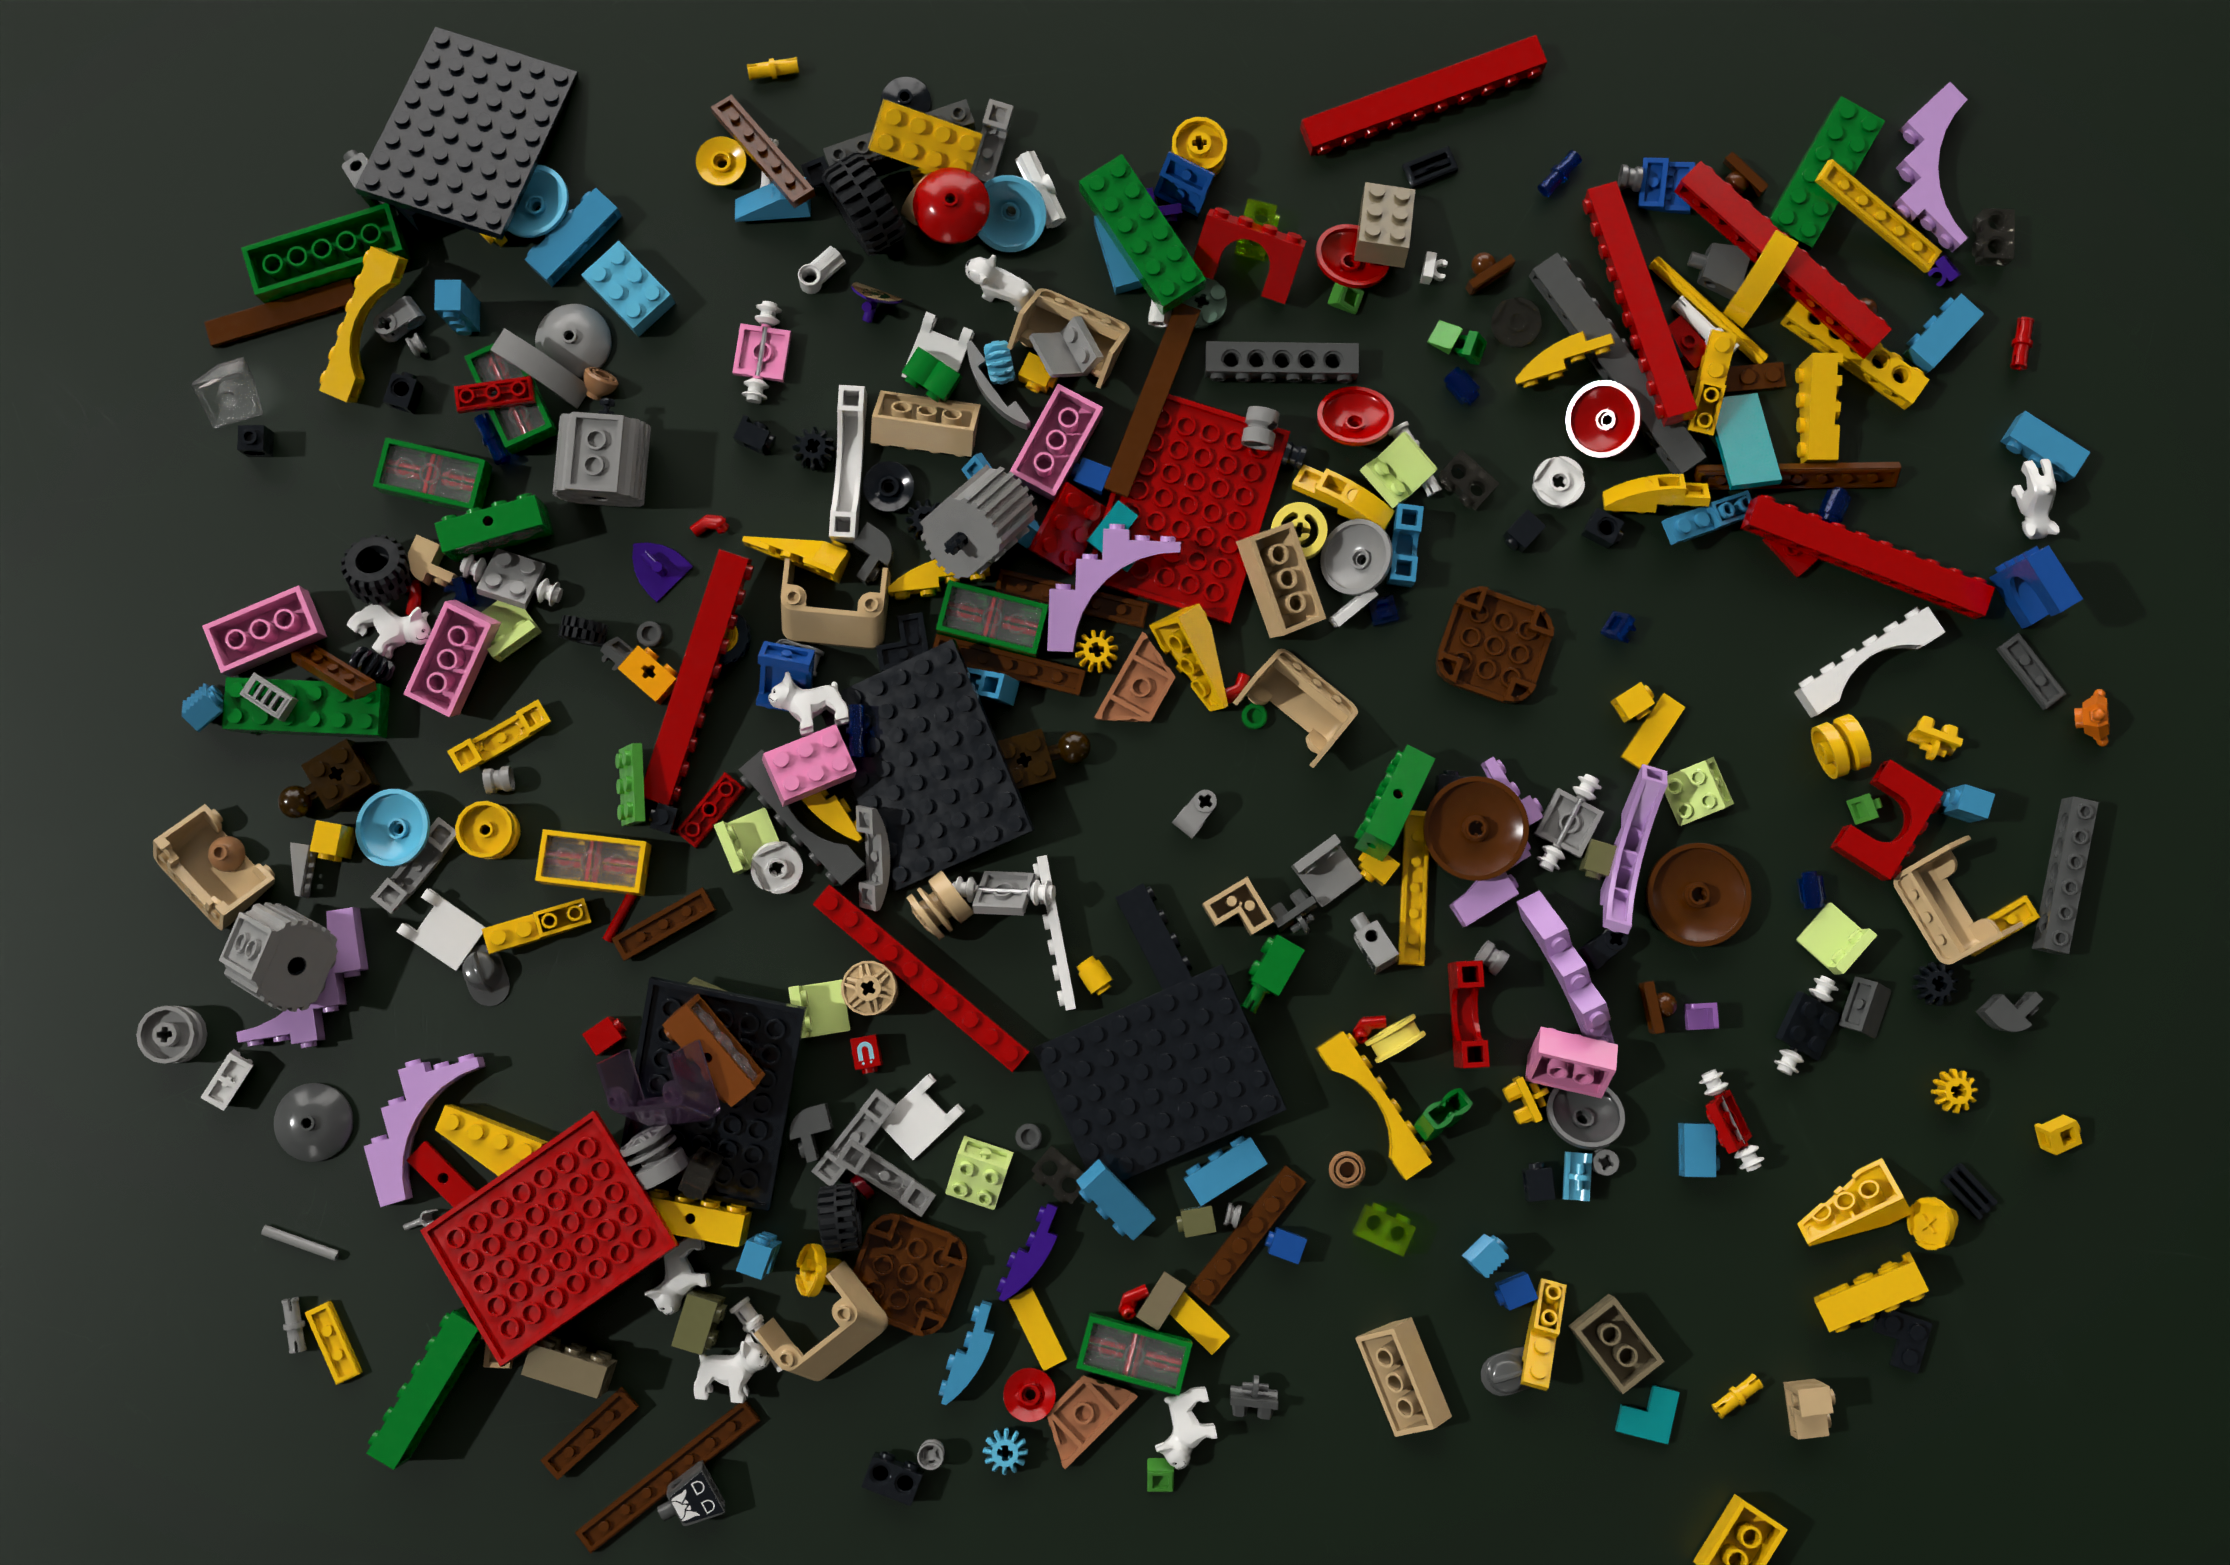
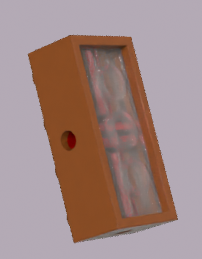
(729, 1064)

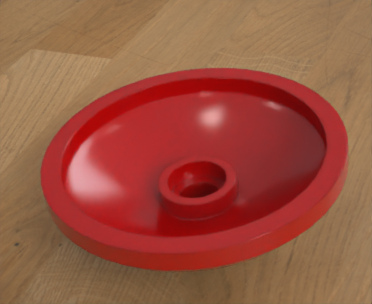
(951, 221)
(1336, 259)
(1355, 416)
(1587, 419)

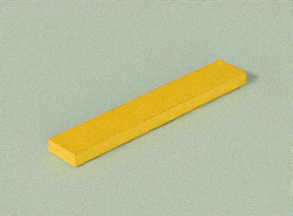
(1878, 216)
(1413, 892)

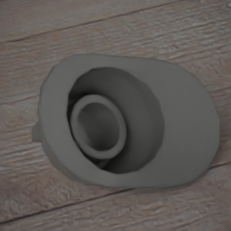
(485, 976)
(1503, 1372)

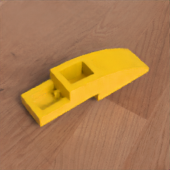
(1552, 361)
(1711, 381)
(1342, 493)
(1645, 493)
(926, 581)
(834, 814)
(536, 926)
(1542, 1334)

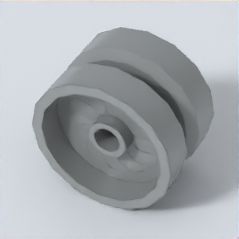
(171, 1034)

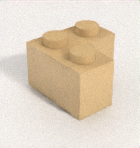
(1239, 900)
(1809, 1408)

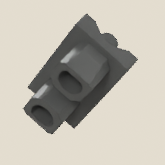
(1284, 919)
(1253, 1395)

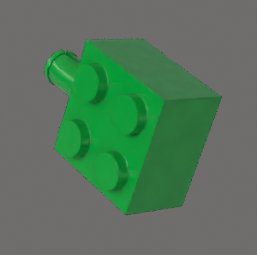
(1272, 971)

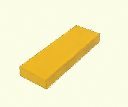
(1653, 731)
(2010, 915)
(1198, 1323)
(1037, 1328)
(333, 1342)

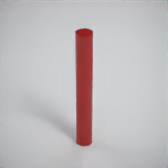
(619, 917)

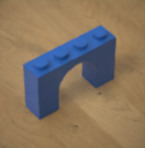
(2035, 586)

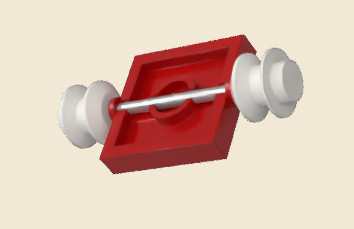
(1729, 1122)

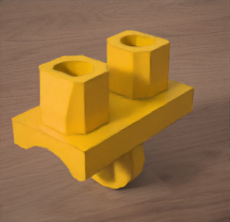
(1933, 740)
(1529, 1111)

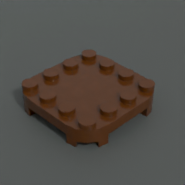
(1494, 645)
(911, 1271)

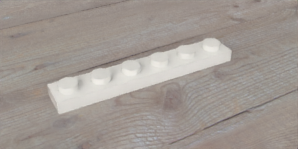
(1056, 944)

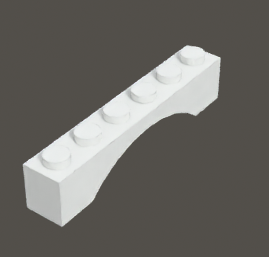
(849, 463)
(1826, 690)

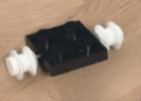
(1807, 1025)

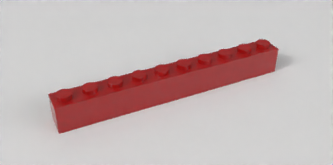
(1423, 95)
(1801, 275)
(1639, 304)
(1867, 557)
(696, 677)
(921, 978)

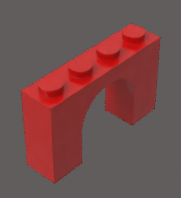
(1282, 249)
(1917, 802)
(1464, 984)

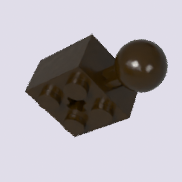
(1072, 748)
(323, 774)

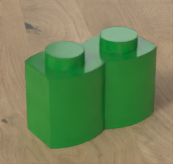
(932, 375)
(1443, 1114)

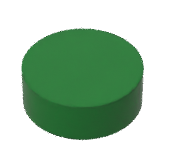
(1254, 716)

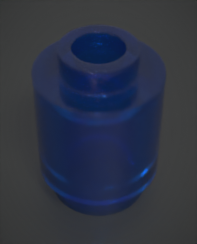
(1462, 386)
(1834, 505)
(1811, 890)

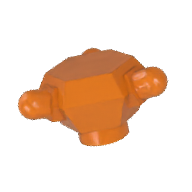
(2094, 717)

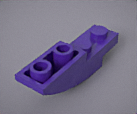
(1026, 1263)

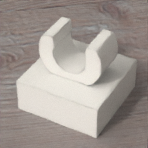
(1429, 268)

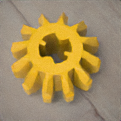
(1090, 657)
(1962, 1084)

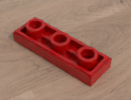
(509, 393)
(721, 797)
(432, 1165)

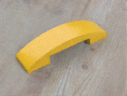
(1760, 278)
(500, 738)

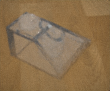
(228, 393)

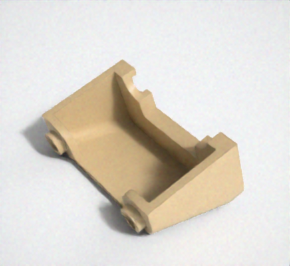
(184, 858)

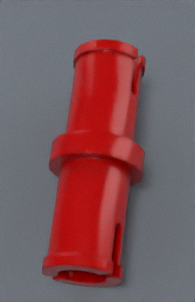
(2022, 343)

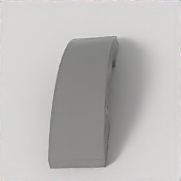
(994, 131)
(540, 367)
(1013, 412)
(877, 858)
(411, 875)
(860, 1129)
(885, 1176)

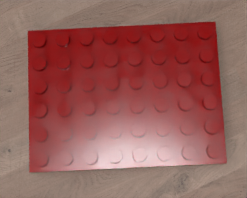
(1207, 495)
(549, 1238)

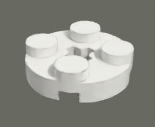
(1561, 496)
(777, 852)

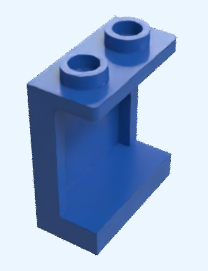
(781, 658)

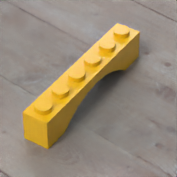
(344, 372)
(1404, 1149)

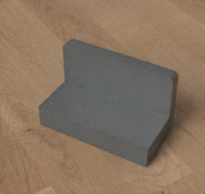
(1865, 1007)

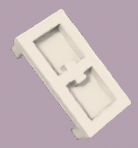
(227, 1080)

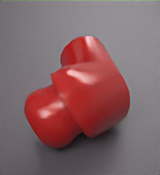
(709, 522)
(415, 596)
(1233, 691)
(1365, 1027)
(1129, 1301)

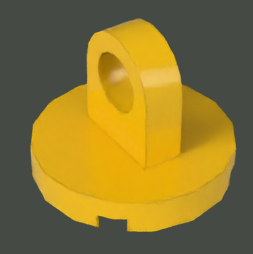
(1932, 1223)
(813, 1269)

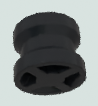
(1293, 455)

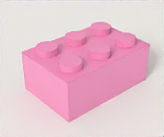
(809, 765)
(1571, 1062)

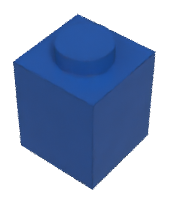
(1090, 476)
(1285, 1245)
(1515, 1291)

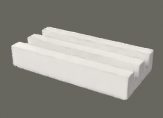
(1351, 608)

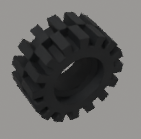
(583, 631)

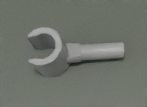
(425, 1219)

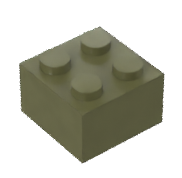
(698, 1321)

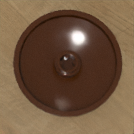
(1476, 828)
(1698, 895)

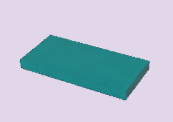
(1745, 443)

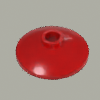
(1017, 1401)

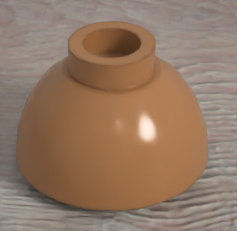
(599, 383)
(226, 853)
(1347, 1169)

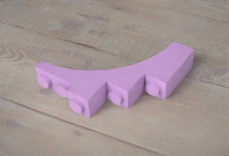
(1920, 168)
(1069, 604)
(1636, 823)
(1493, 892)
(1567, 965)
(307, 1025)
(402, 1120)

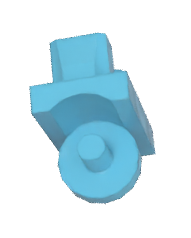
(1577, 1176)

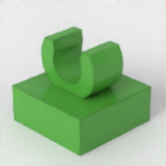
(1864, 808)

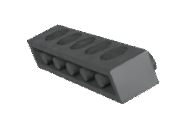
(956, 113)
(1344, 353)
(2065, 875)

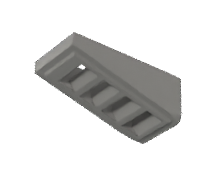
(285, 707)
(303, 868)

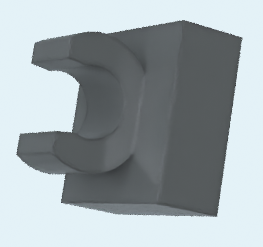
(615, 650)

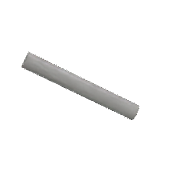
(300, 1242)

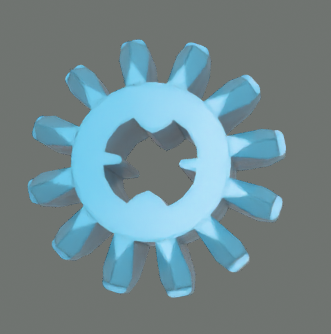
(999, 362)
(997, 1456)

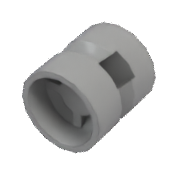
(1260, 428)

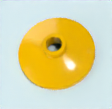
(718, 150)

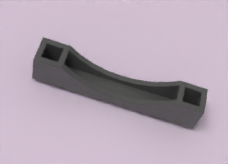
(837, 858)

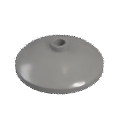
(590, 342)
(1347, 547)

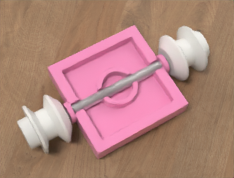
(762, 352)

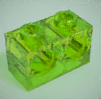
(1253, 209)
(1381, 1234)

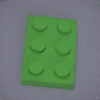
(630, 785)

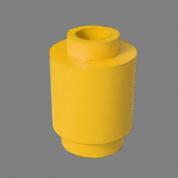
(1094, 975)

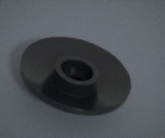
(915, 89)
(888, 474)

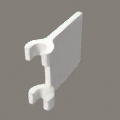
(940, 346)
(445, 931)
(919, 1119)

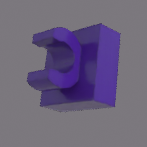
(1947, 270)

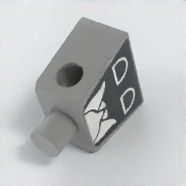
(1379, 953)

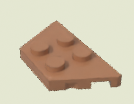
(1138, 686)
(1084, 1414)

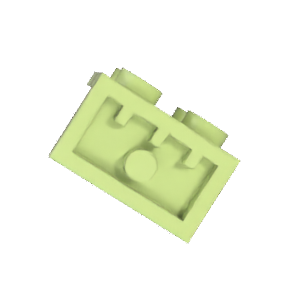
(1399, 470)
(515, 629)
(1697, 791)
(744, 837)
(1835, 939)
(825, 1008)
(979, 1172)

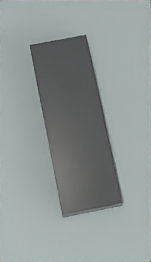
(2031, 671)

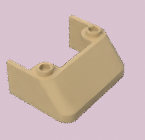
(1052, 312)
(833, 626)
(1303, 698)
(1939, 910)
(859, 1323)

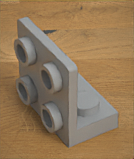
(1069, 351)
(1327, 871)

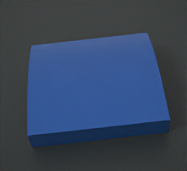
(1183, 183)
(1659, 184)

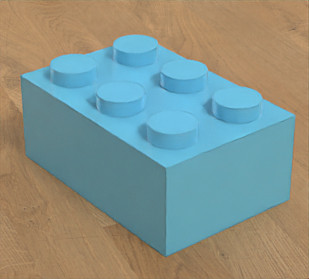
(628, 288)

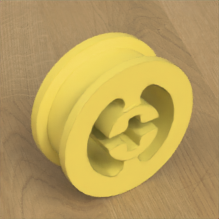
(1301, 512)
(1395, 1038)

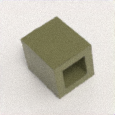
(1597, 859)
(1196, 1221)

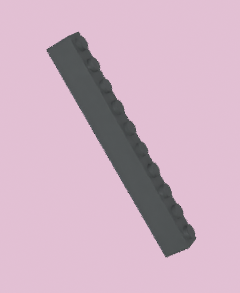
(1582, 313)

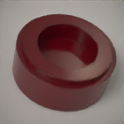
(862, 1186)

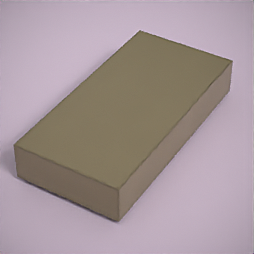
(1161, 1300)

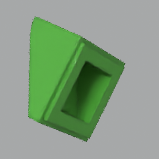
(1346, 298)
(1444, 336)
(1159, 1475)

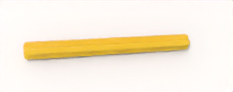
(1707, 309)

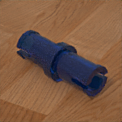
(1559, 173)
(491, 439)
(856, 730)

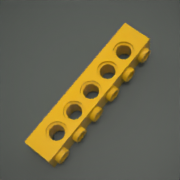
(1881, 379)

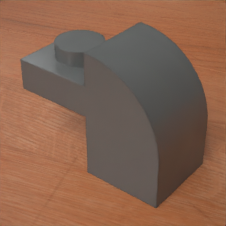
(878, 548)
(2009, 1017)
(805, 1124)

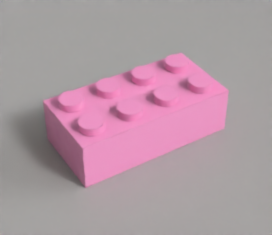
(1056, 442)
(264, 631)
(452, 658)

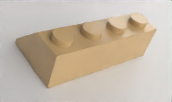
(925, 424)
(1281, 580)
(1403, 1377)

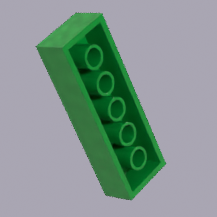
(1805, 204)
(1142, 234)
(321, 252)
(318, 712)
(426, 1391)

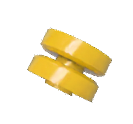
(1203, 135)
(1841, 746)
(472, 831)

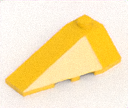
(814, 556)
(1192, 645)
(1861, 1205)

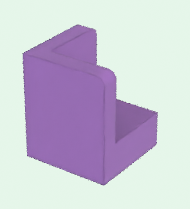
(1701, 1016)

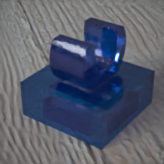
(463, 591)
(1383, 610)
(1618, 626)

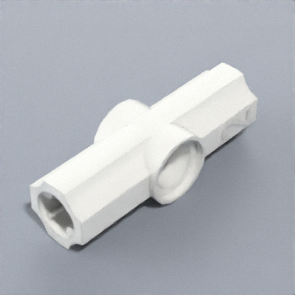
(1032, 170)

